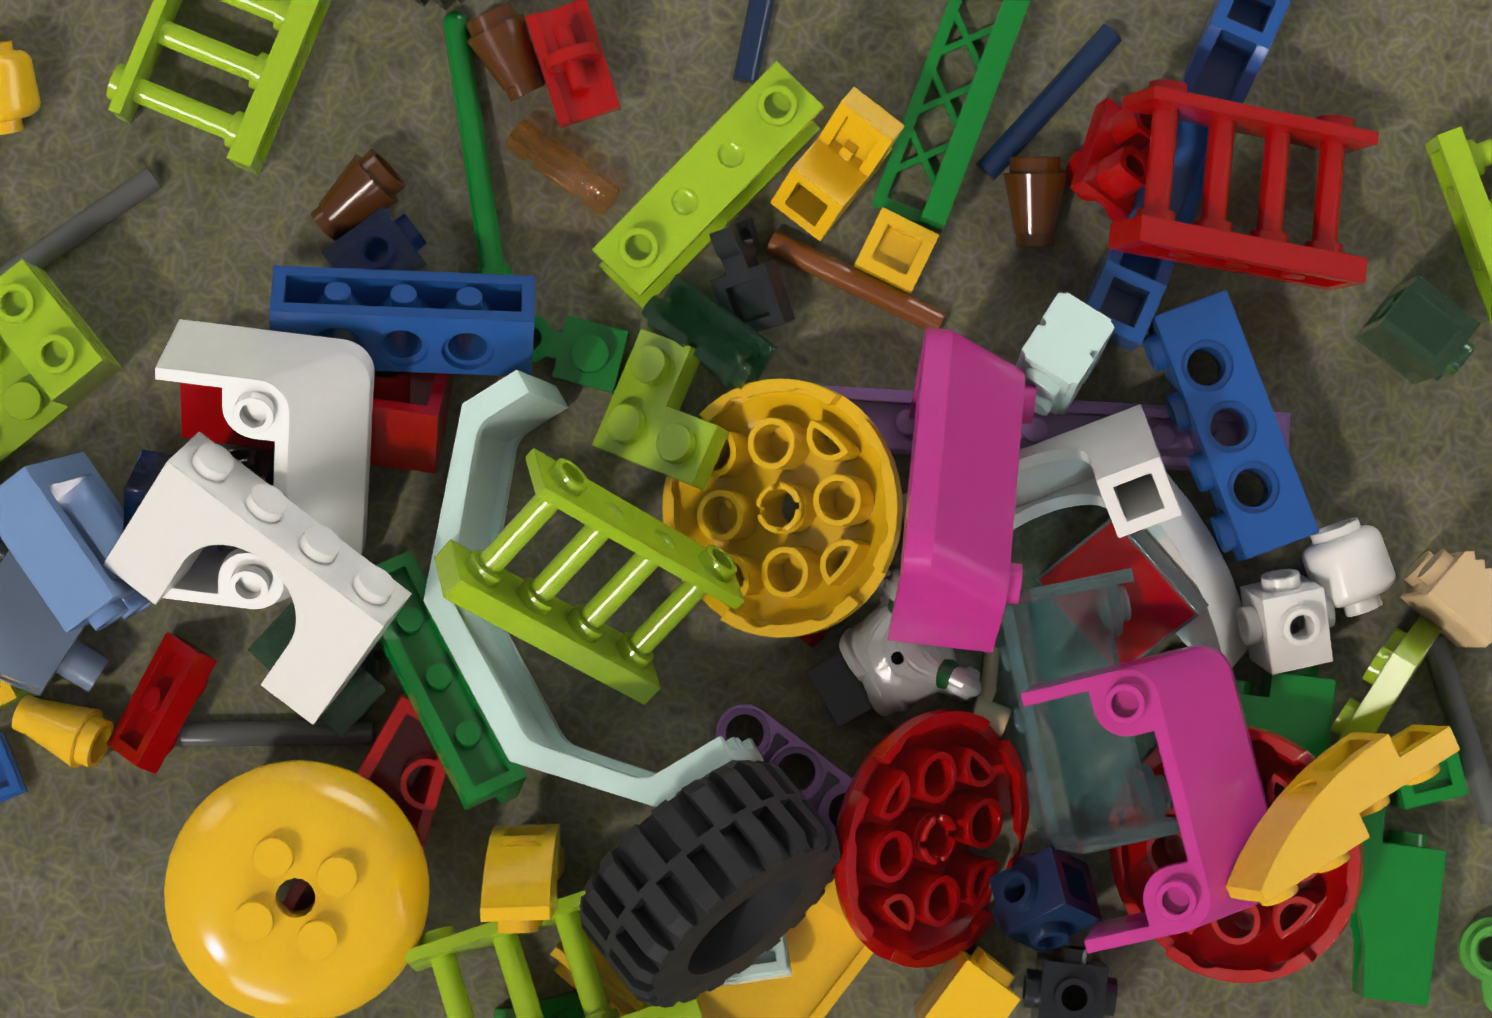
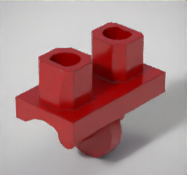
(573, 63)
(1112, 159)

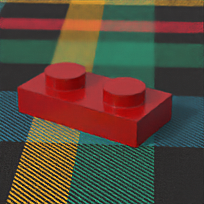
(161, 703)

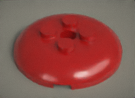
(909, 831)
(1261, 939)

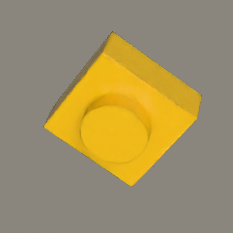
(896, 250)

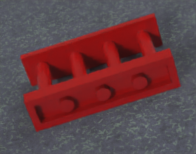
(1210, 239)

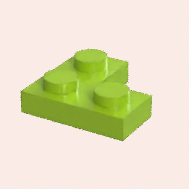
(645, 415)
(1389, 676)

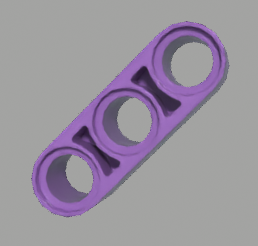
(779, 742)

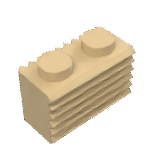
(1454, 595)

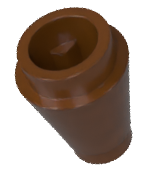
(506, 50)
(357, 194)
(1035, 198)

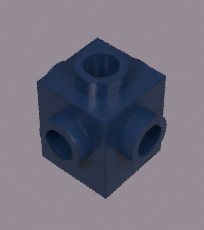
(1044, 899)

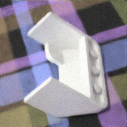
(317, 408)

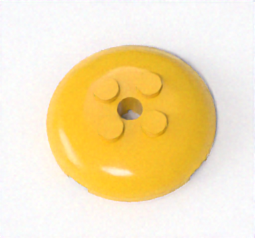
(849, 515)
(308, 826)

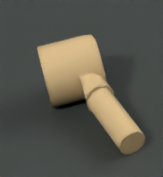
(983, 704)

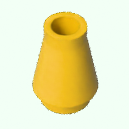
(66, 730)

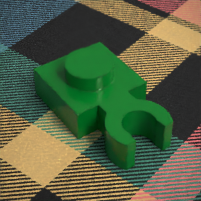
(583, 353)

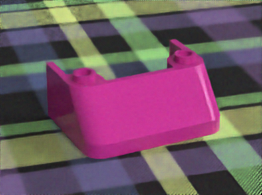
(961, 496)
(1210, 773)

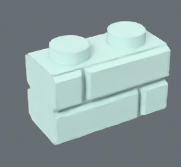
(1063, 352)

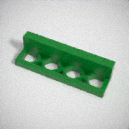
(966, 126)
(443, 697)

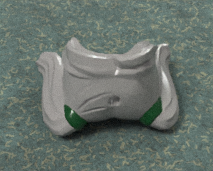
(919, 676)

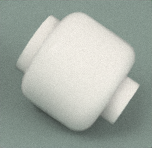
(1350, 565)

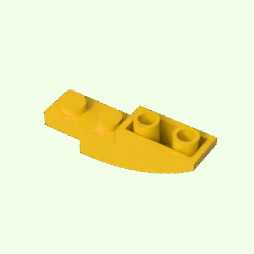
(1322, 808)
(521, 876)

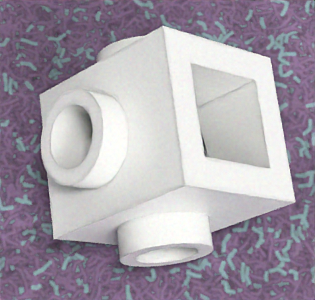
(1286, 621)

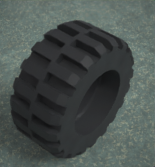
(708, 882)

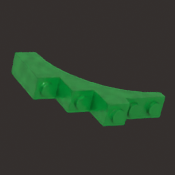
(1401, 877)

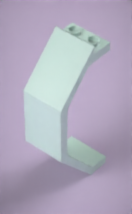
(506, 692)

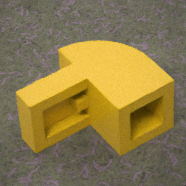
(837, 164)

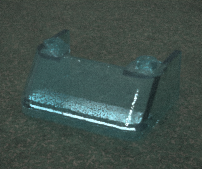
(1079, 777)

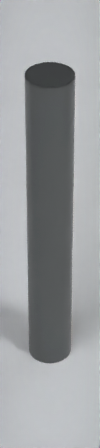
(88, 221)
(1463, 726)
(273, 733)

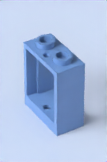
(60, 531)

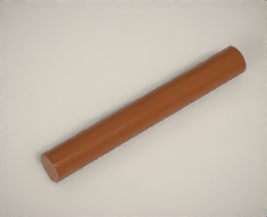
(854, 281)

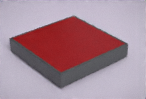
(1158, 596)

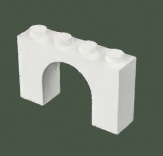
(1098, 464)
(336, 592)

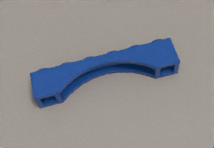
(1220, 67)

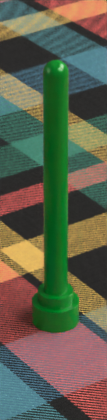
(474, 146)

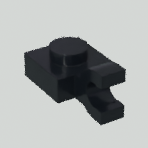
(749, 288)

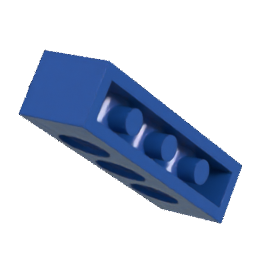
(413, 316)
(1214, 329)

